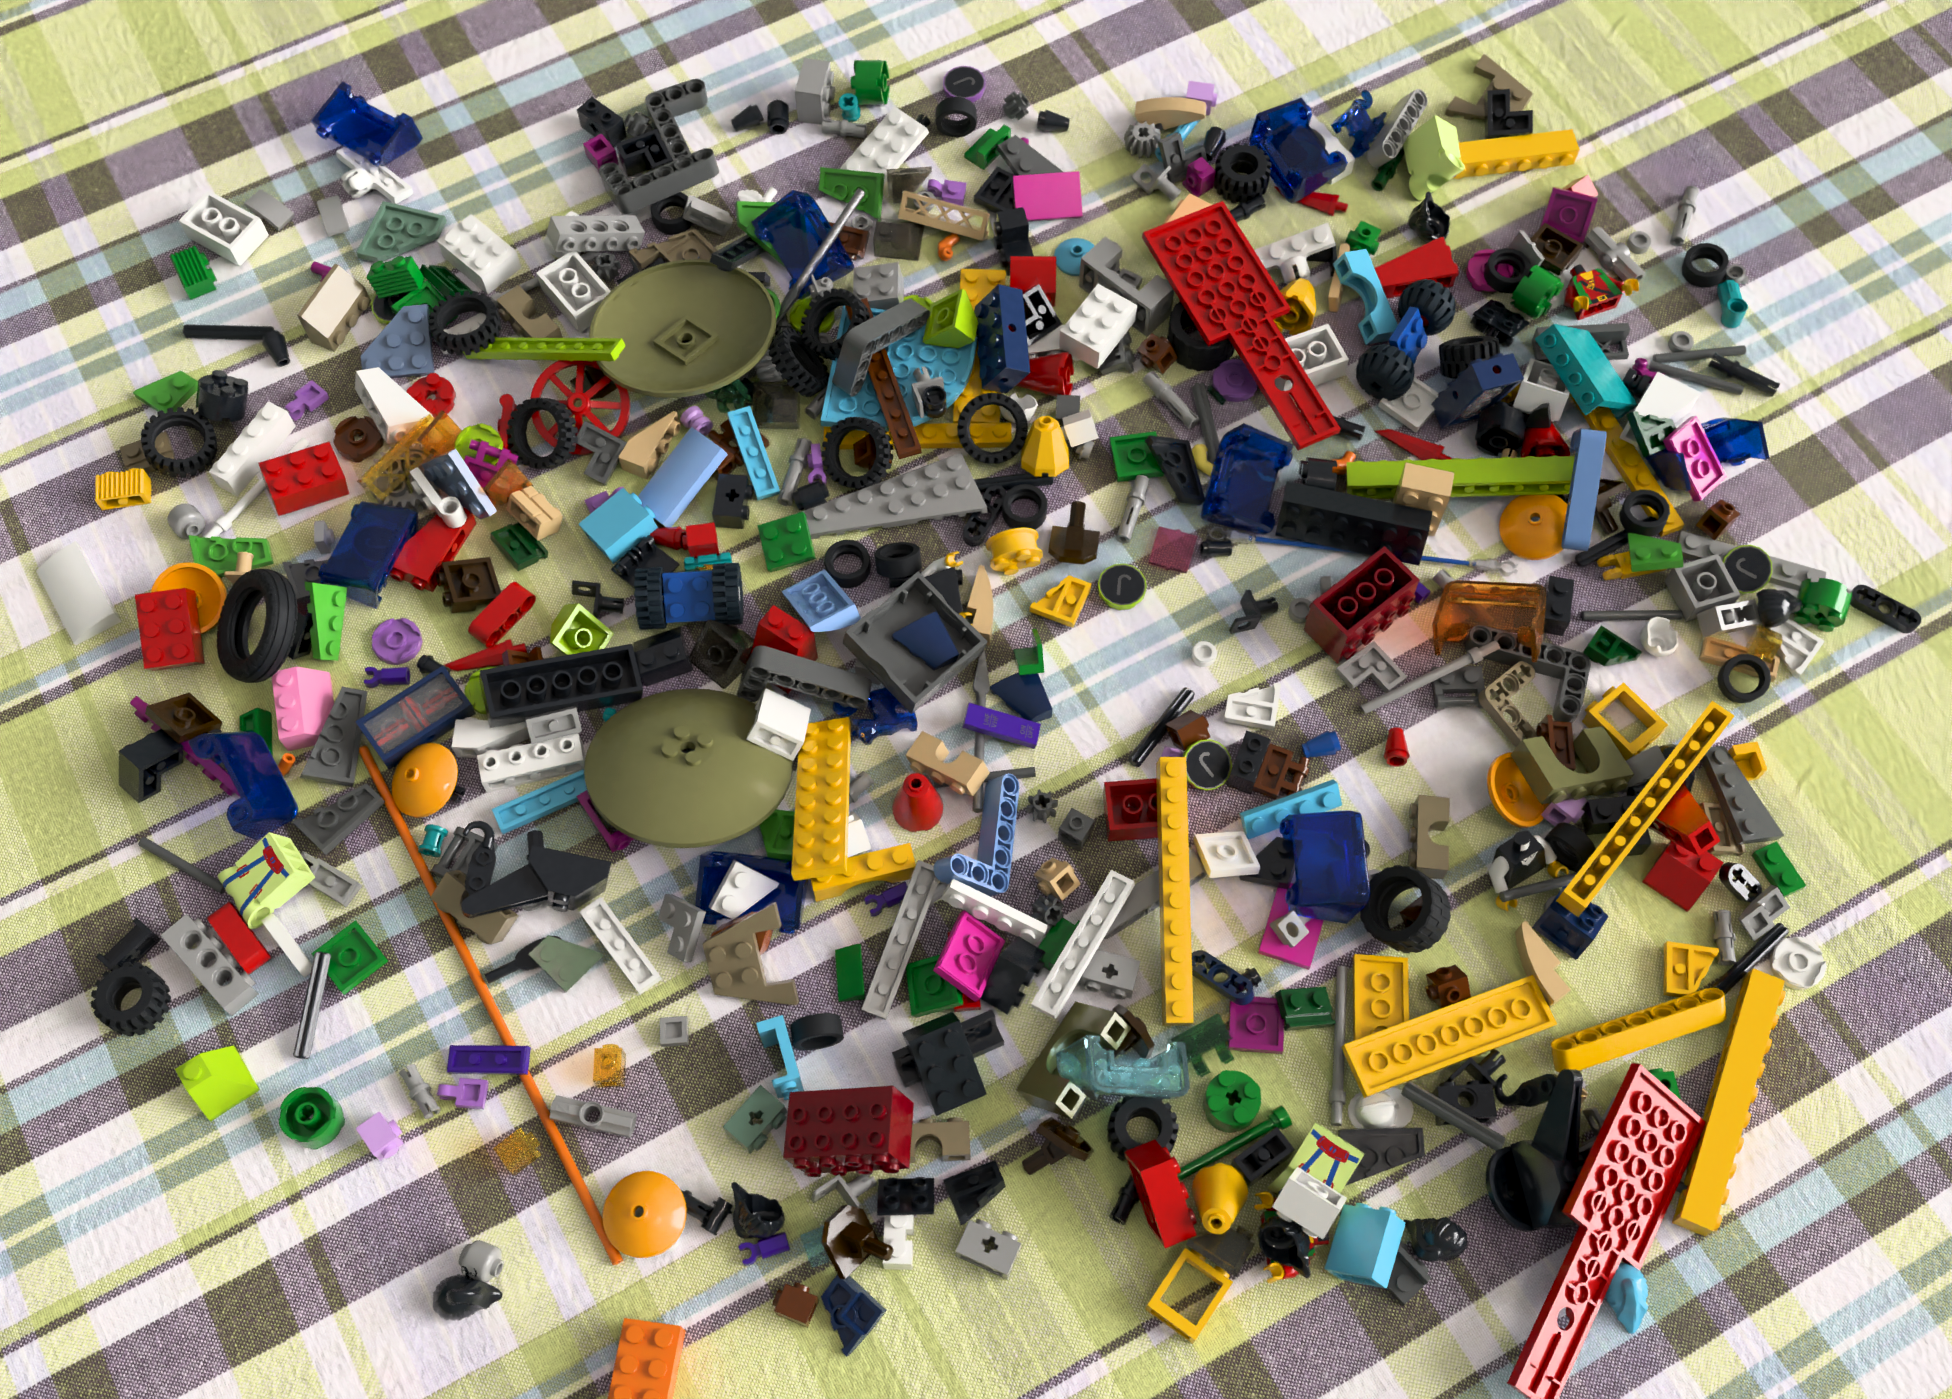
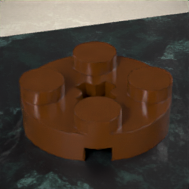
(361, 449)

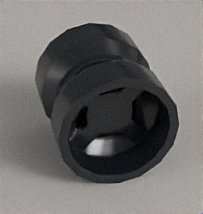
(1636, 383)
(934, 401)

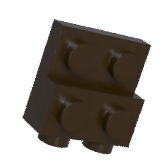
(1556, 248)
(467, 584)
(183, 717)

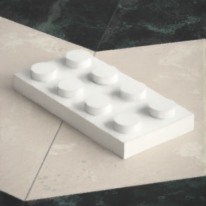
(887, 144)

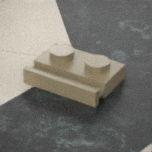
(135, 458)
(1727, 841)

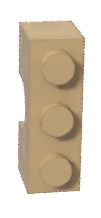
(962, 774)

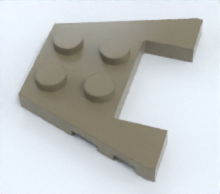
(1500, 80)
(678, 247)
(737, 964)

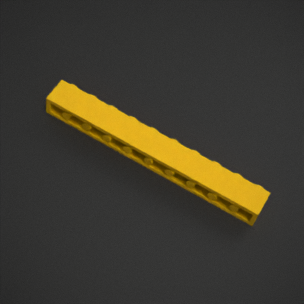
(1644, 809)
(1174, 892)
(1729, 1103)

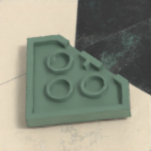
(399, 230)

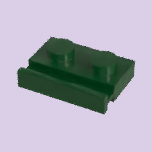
(444, 280)
(518, 546)
(1305, 1008)

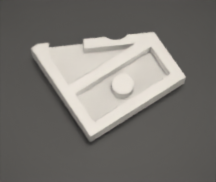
(1797, 646)

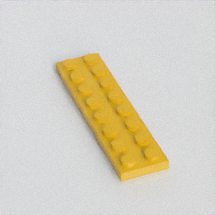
(977, 285)
(822, 801)
(1448, 1036)

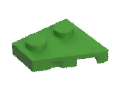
(168, 392)
(1653, 553)
(778, 834)

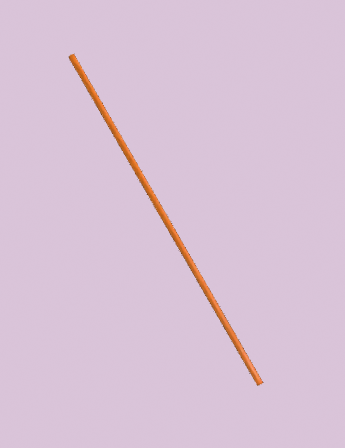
(491, 1007)

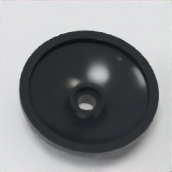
(1506, 1190)

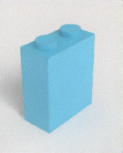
(619, 524)
(1365, 1245)

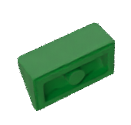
(259, 722)
(850, 973)

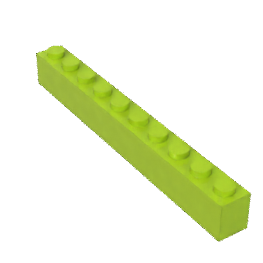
(1471, 476)

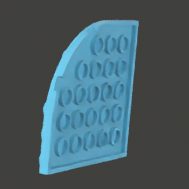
(905, 356)

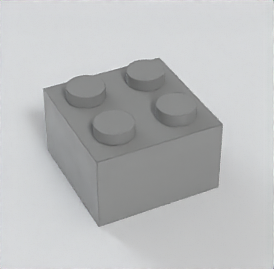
(814, 91)
(879, 284)
(1701, 586)

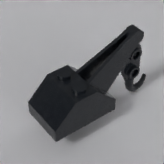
(549, 877)
(1551, 1160)

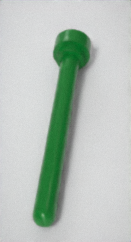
(1277, 1118)

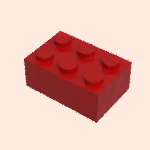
(303, 478)
(169, 629)
(1131, 809)
(1161, 1193)

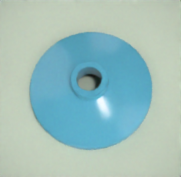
(1067, 259)

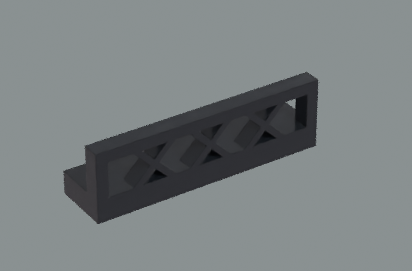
(981, 1036)

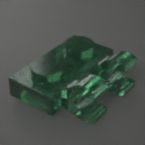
(731, 393)
(1203, 1038)

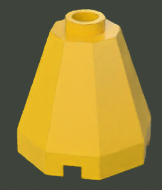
(1302, 304)
(1045, 448)

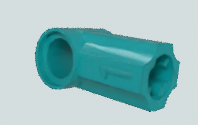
(1731, 303)

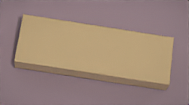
(1337, 288)
(1719, 651)

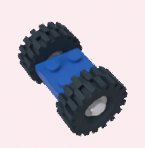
(688, 596)

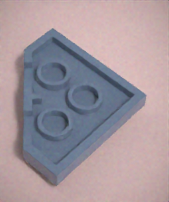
(403, 345)
(456, 480)

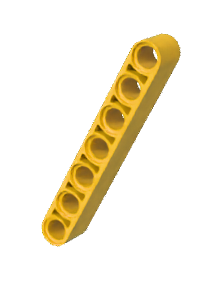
(1639, 1030)

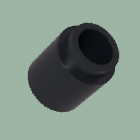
(778, 116)
(811, 495)

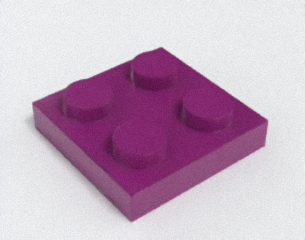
(1570, 212)
(1256, 1026)

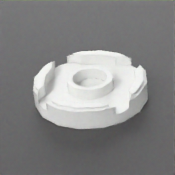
(1797, 963)

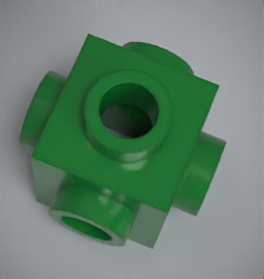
(1364, 237)

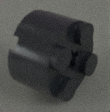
(221, 396)
(1500, 429)
(1318, 473)

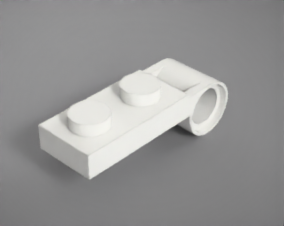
(448, 508)

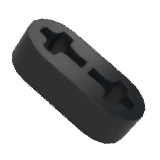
(1743, 877)

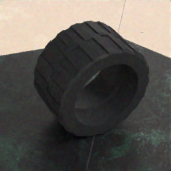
(1193, 352)
(1427, 927)

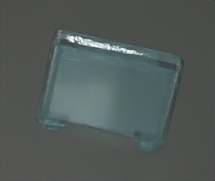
(1095, 1070)

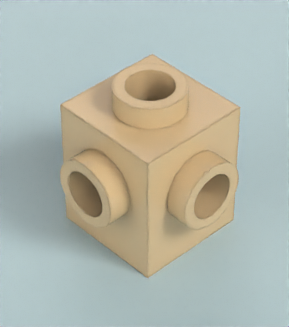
(1056, 878)

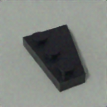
(1178, 466)
(1383, 1148)

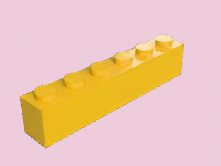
(1518, 153)

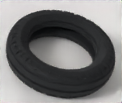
(277, 631)

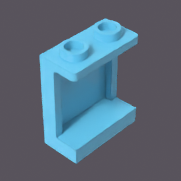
(774, 1032)

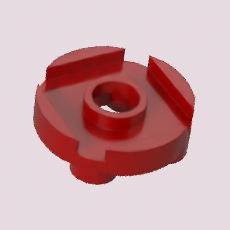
(435, 385)

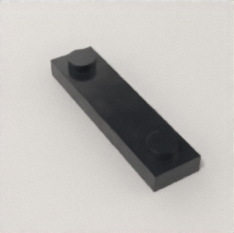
(736, 253)

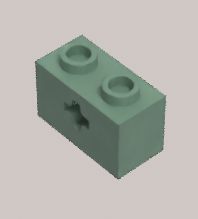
(758, 1105)

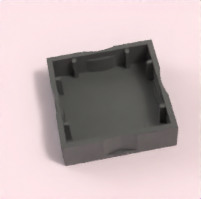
(892, 662)

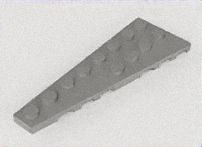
(918, 495)

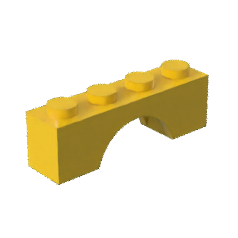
(888, 865)

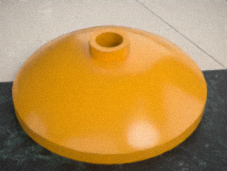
(1529, 538)
(206, 584)
(424, 780)
(1512, 794)
(661, 1220)

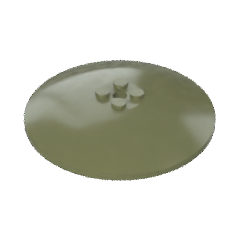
(719, 311)
(680, 798)

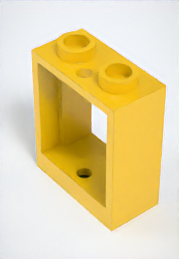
(1638, 707)
(1174, 1319)

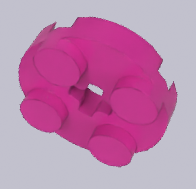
(1476, 268)

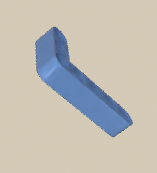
(1589, 453)
(993, 865)

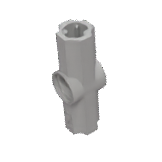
(1613, 255)
(576, 1113)

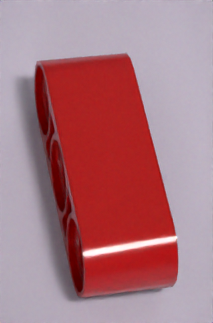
(501, 614)
(239, 938)

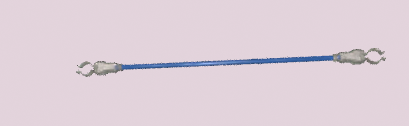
(1235, 536)

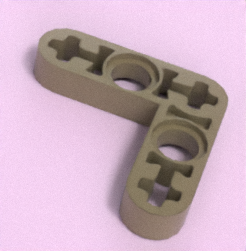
(1504, 704)

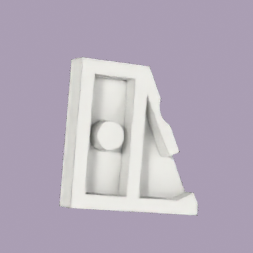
(1254, 707)
(740, 890)

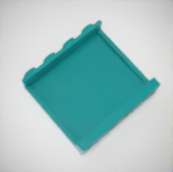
(1585, 370)

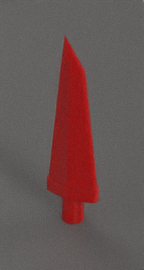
(1323, 202)
(1420, 448)
(485, 658)

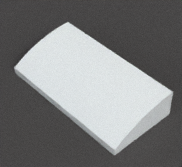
(77, 593)

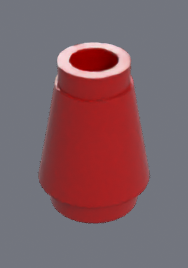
(669, 537)
(1396, 748)

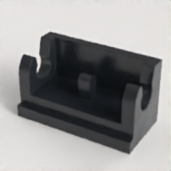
(130, 947)

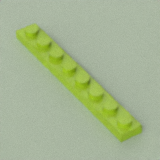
(551, 349)

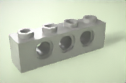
(595, 233)
(181, 939)

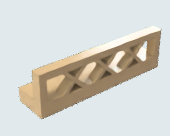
(944, 223)

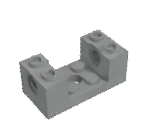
(1152, 301)

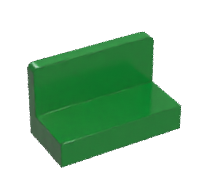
(984, 150)
(1030, 659)
(1056, 941)

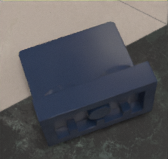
(1568, 931)

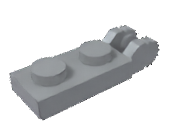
(331, 881)

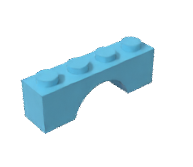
(1358, 272)

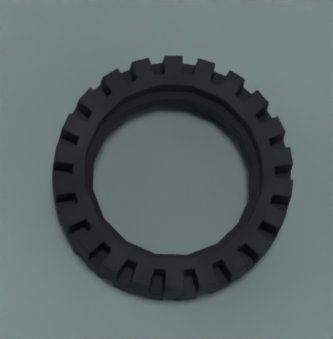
(461, 304)
(818, 312)
(798, 363)
(565, 431)
(964, 433)
(832, 452)
(178, 466)

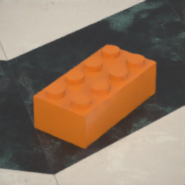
(646, 1360)

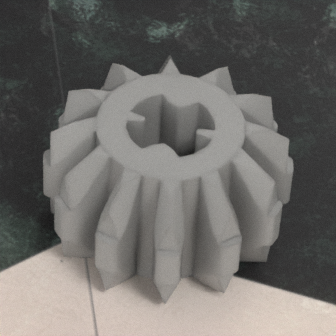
(1142, 139)
(766, 370)

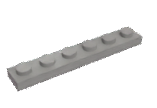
(1784, 572)
(901, 941)

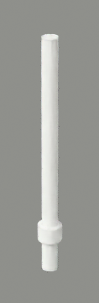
(223, 523)

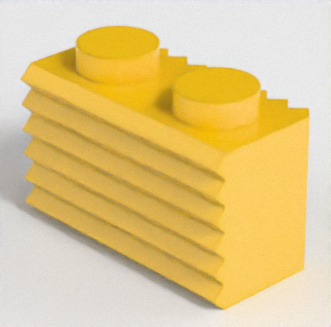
(122, 489)

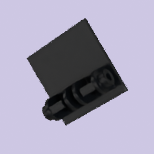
(1501, 319)
(643, 556)
(905, 1196)

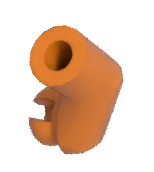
(945, 246)
(1341, 463)
(286, 763)

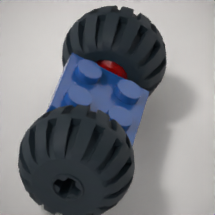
(1389, 369)

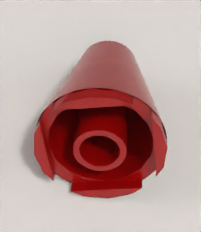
(1050, 374)
(1544, 442)
(917, 804)

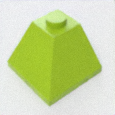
(951, 322)
(578, 631)
(217, 1080)

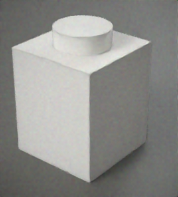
(1079, 428)

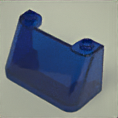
(365, 128)
(1295, 153)
(796, 231)
(1245, 479)
(369, 550)
(264, 794)
(1328, 865)
(788, 895)

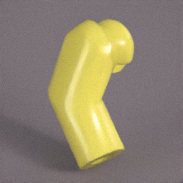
(1200, 458)

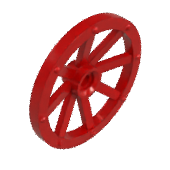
(587, 404)

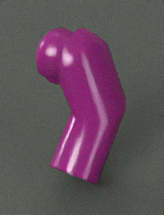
(320, 269)
(1641, 368)

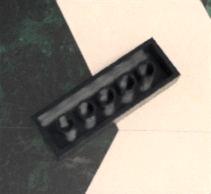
(1353, 522)
(555, 683)

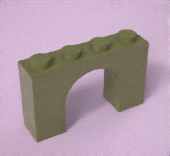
(1555, 782)
(1043, 1083)

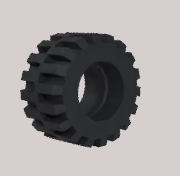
(1242, 160)
(1459, 352)
(114, 988)
(1141, 1107)

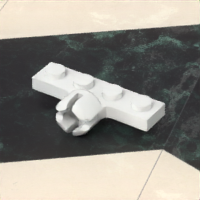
(366, 177)
(1292, 252)

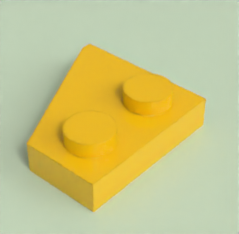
(1063, 602)
(1685, 967)

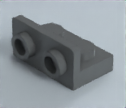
(1120, 357)
(1406, 1276)

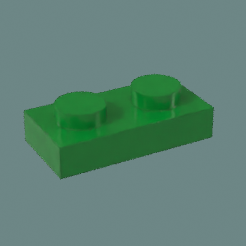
(1778, 869)

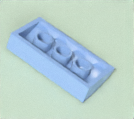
(681, 477)
(822, 603)

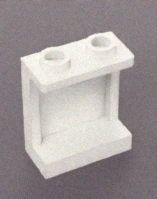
(779, 724)

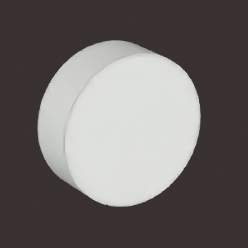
(1203, 654)

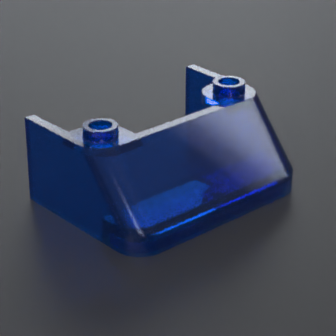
(1731, 440)

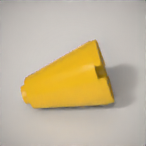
(1219, 1196)

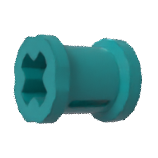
(849, 107)
(433, 840)

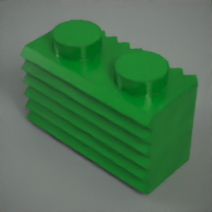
(193, 272)
(395, 277)

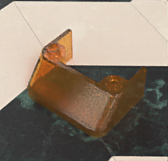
(441, 438)
(1497, 605)

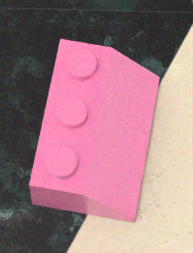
(301, 705)

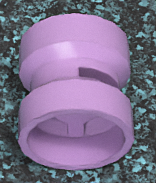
(694, 418)

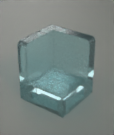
(814, 1247)

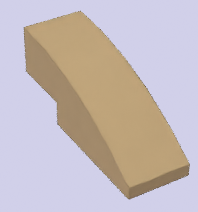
(1170, 111)
(981, 605)
(1541, 963)

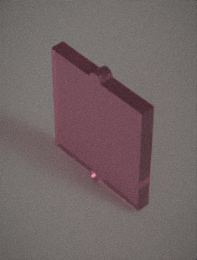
(1172, 549)

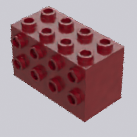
(1361, 605)
(849, 1131)

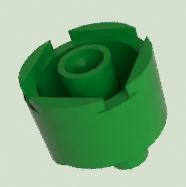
(870, 82)
(1535, 292)
(1823, 603)
(1246, 1106)
(315, 1132)

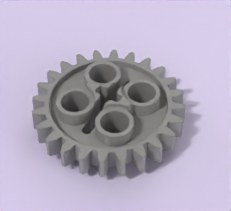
(403, 497)

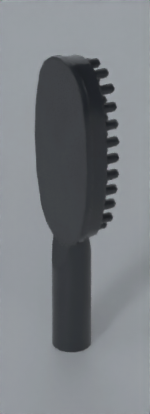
(522, 961)

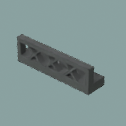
(1602, 333)

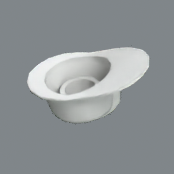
(1380, 1110)

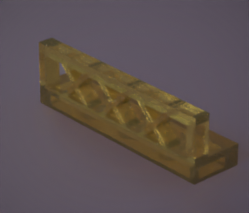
(394, 454)

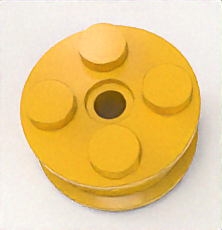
(1014, 550)

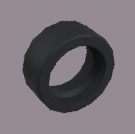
(954, 128)
(670, 226)
(1707, 251)
(1506, 256)
(1024, 491)
(1650, 499)
(848, 547)
(898, 559)
(1760, 668)
(1570, 845)
(817, 1031)

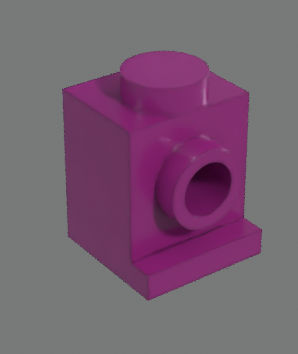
(600, 151)
(1199, 177)

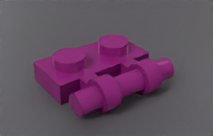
(483, 470)

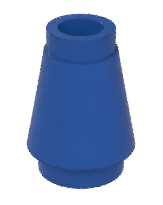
(1322, 745)

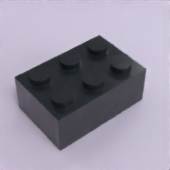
(944, 1063)

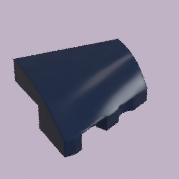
(929, 641)
(1025, 696)
(851, 1311)

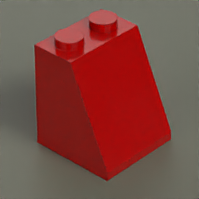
(785, 634)

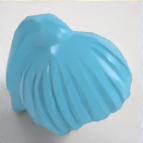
(1628, 1296)

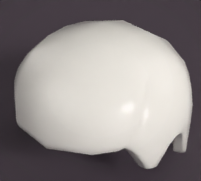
(1027, 403)
(1659, 637)

